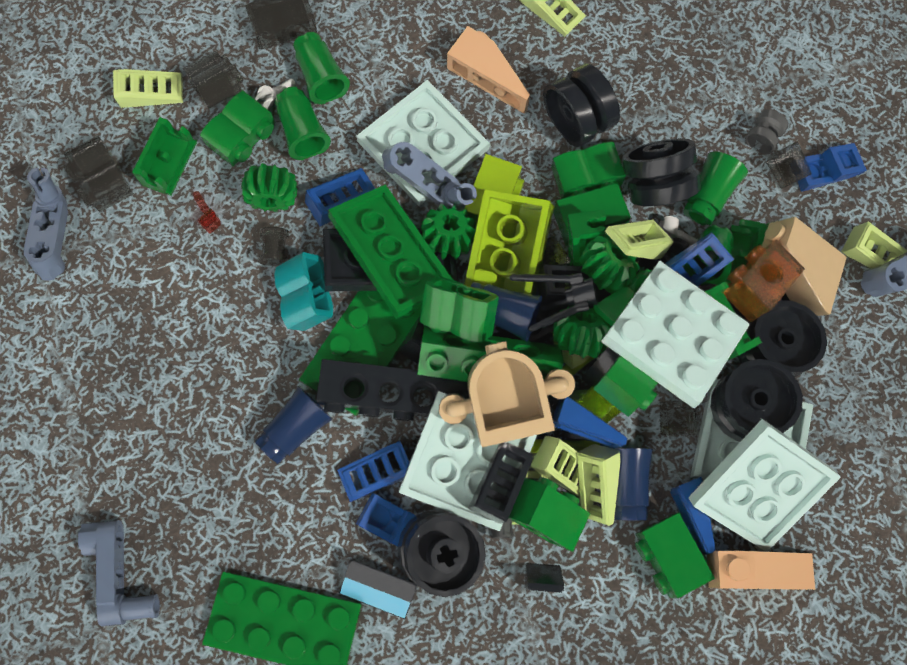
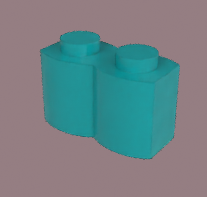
(303, 292)

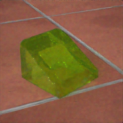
(598, 405)

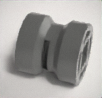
(768, 128)

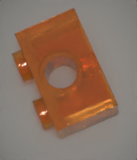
(763, 280)

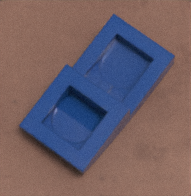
(832, 166)
(384, 519)

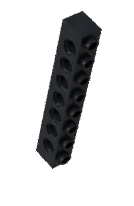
(337, 374)

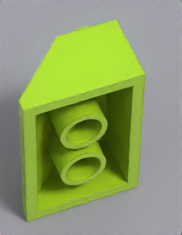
(509, 240)

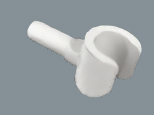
(268, 93)
(670, 226)

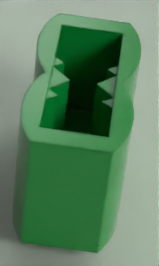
(238, 128)
(587, 169)
(459, 310)

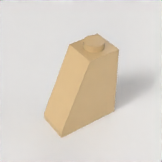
(822, 264)

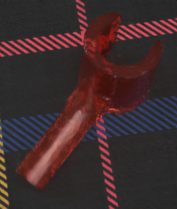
(208, 220)

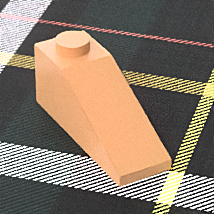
(483, 64)
(761, 570)

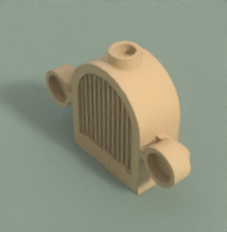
(507, 396)

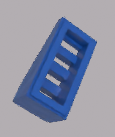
(323, 191)
(698, 248)
(579, 421)
(382, 454)
(695, 520)

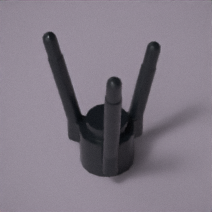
(578, 295)

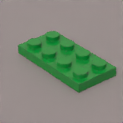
(388, 248)
(364, 336)
(281, 623)

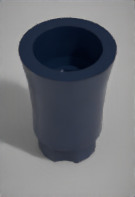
(514, 310)
(292, 426)
(633, 484)

